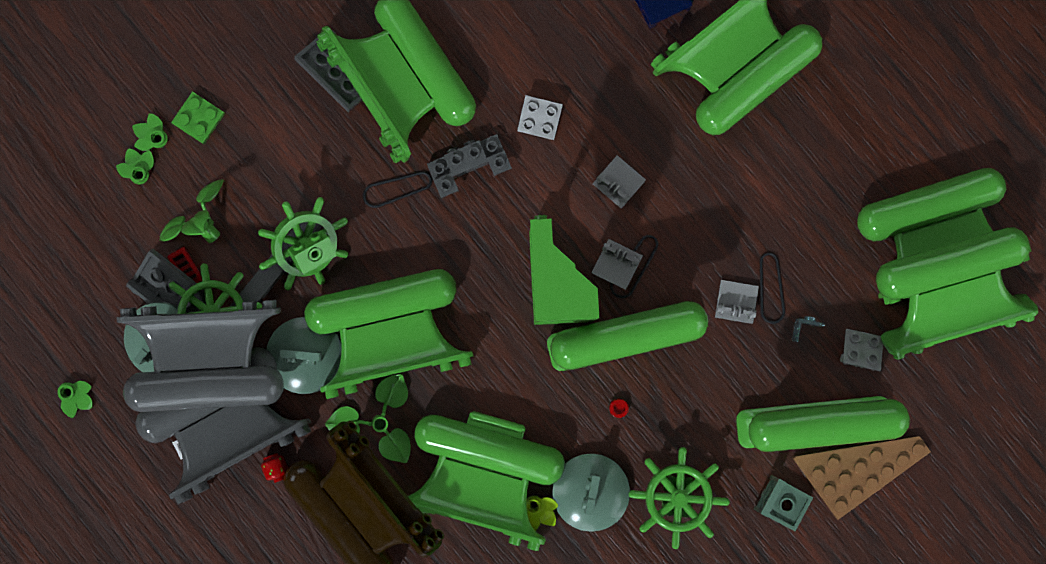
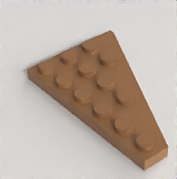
(855, 473)

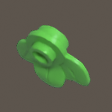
(148, 132)
(134, 164)
(77, 399)

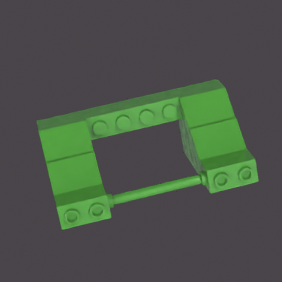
(557, 286)

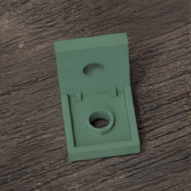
(772, 499)

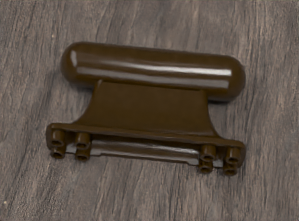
(359, 503)

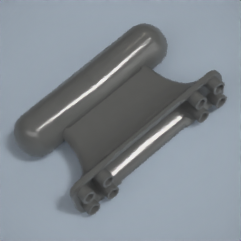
(201, 360)
(218, 436)

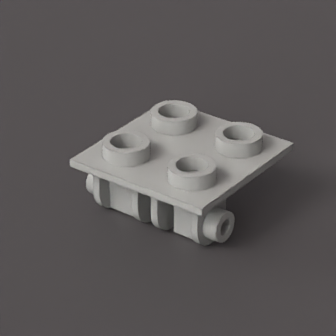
(539, 117)
(619, 181)
(617, 264)
(736, 301)
(862, 350)

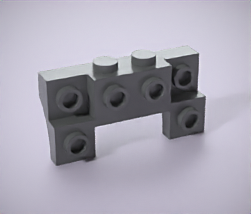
(466, 159)

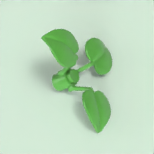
(201, 223)
(391, 392)

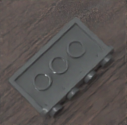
(330, 78)
(153, 281)

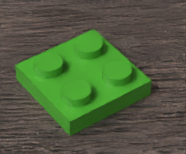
(198, 118)

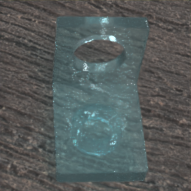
(807, 321)

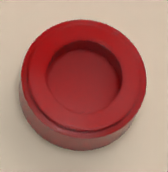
(618, 408)

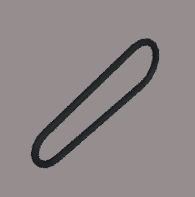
(395, 179)
(642, 272)
(780, 288)

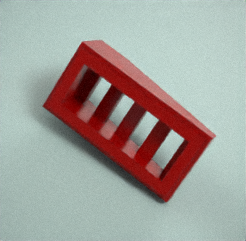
(182, 250)

